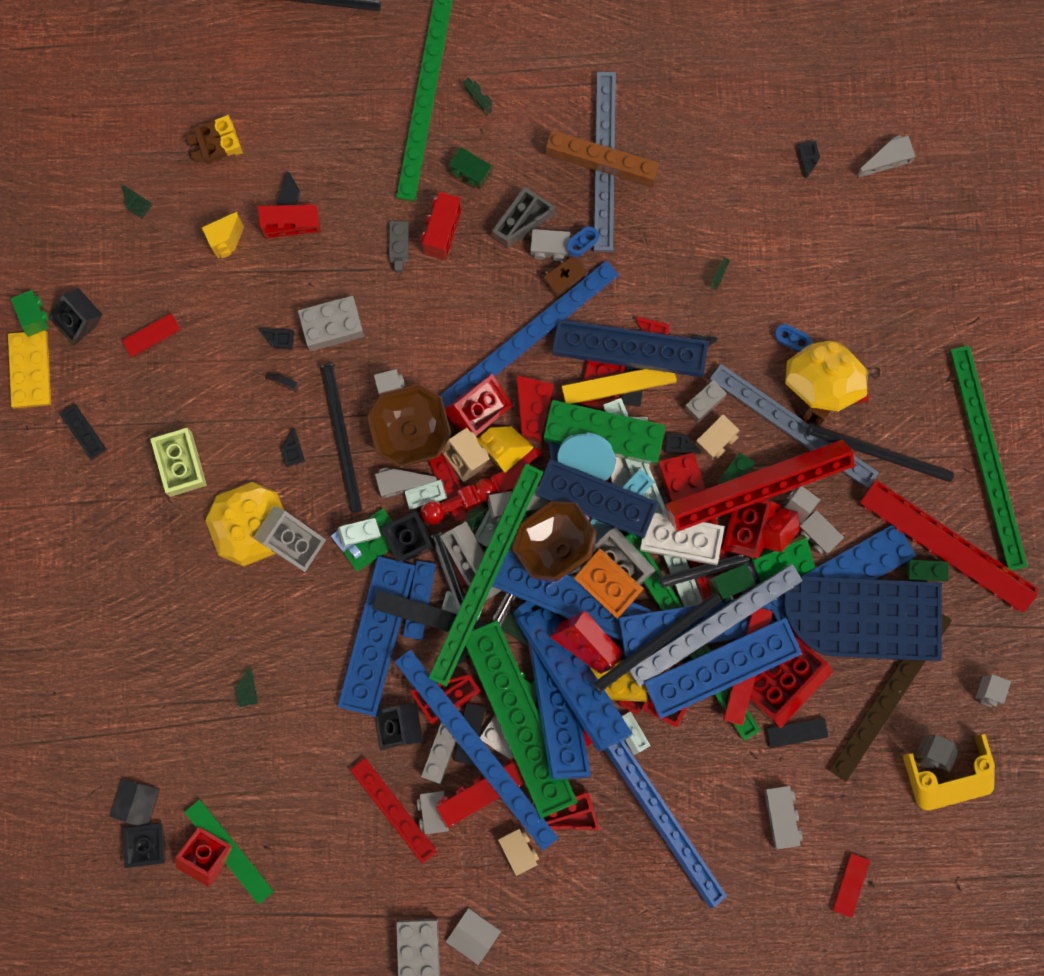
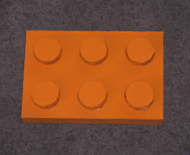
(609, 583)

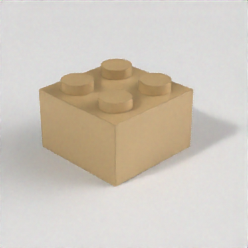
(465, 454)

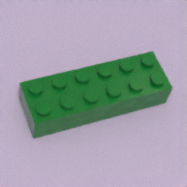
(628, 436)

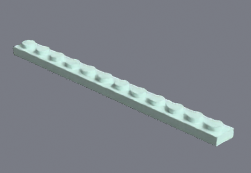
(687, 590)

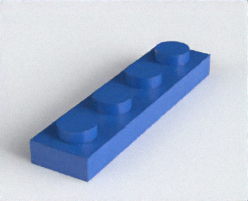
(420, 593)

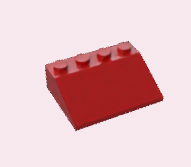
(789, 685)

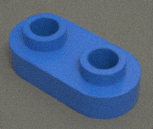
(581, 243)
(794, 336)

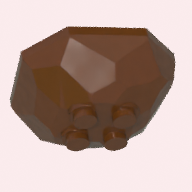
(409, 425)
(554, 541)

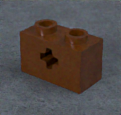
(559, 285)

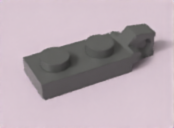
(399, 244)

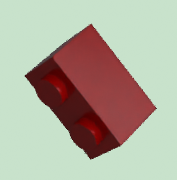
(781, 529)

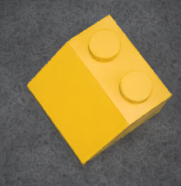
(224, 234)
(504, 446)

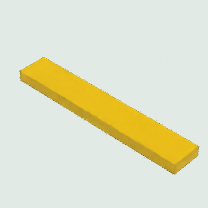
(616, 385)

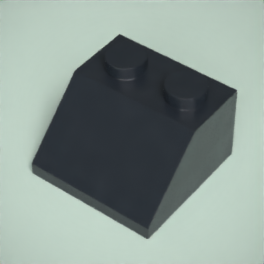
(75, 315)
(408, 537)
(398, 726)

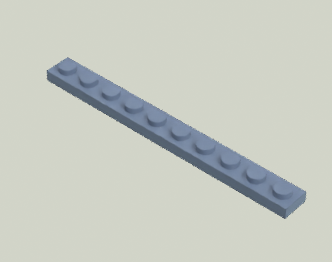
(605, 182)
(784, 419)
(715, 624)

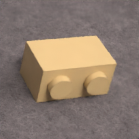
(717, 437)
(518, 851)

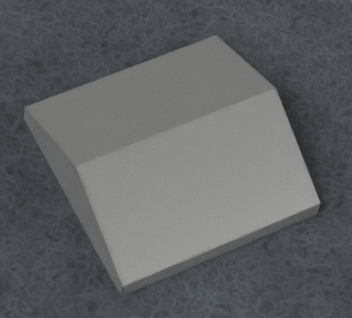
(473, 936)

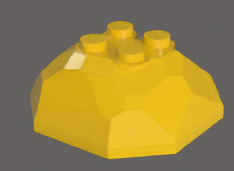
(827, 376)
(236, 519)

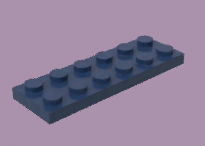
(598, 498)

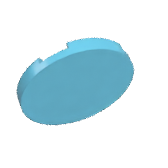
(588, 454)

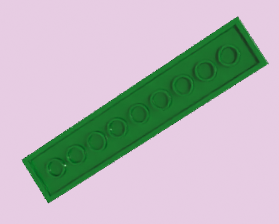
(517, 717)

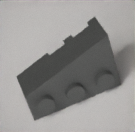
(522, 217)
(937, 753)

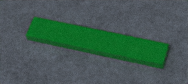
(236, 860)

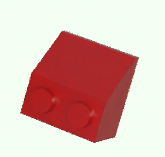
(203, 857)

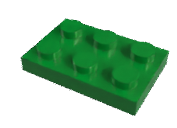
(372, 548)
(795, 553)

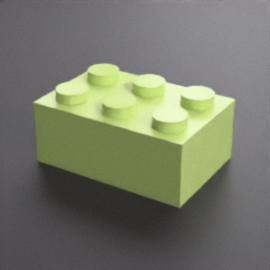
(178, 462)

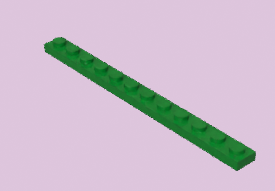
(424, 100)
(988, 458)
(485, 575)
(667, 600)

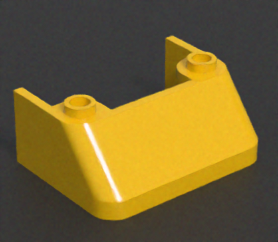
(931, 795)

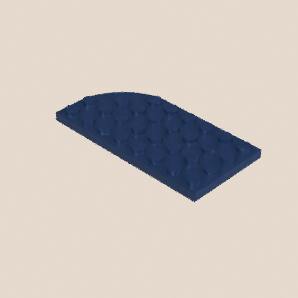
(867, 618)

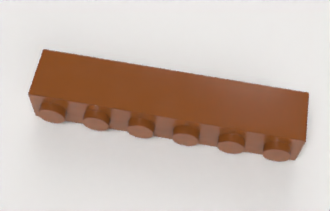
(602, 158)

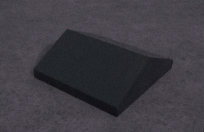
(134, 803)
(144, 845)

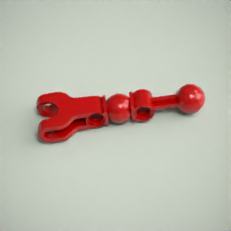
(471, 496)

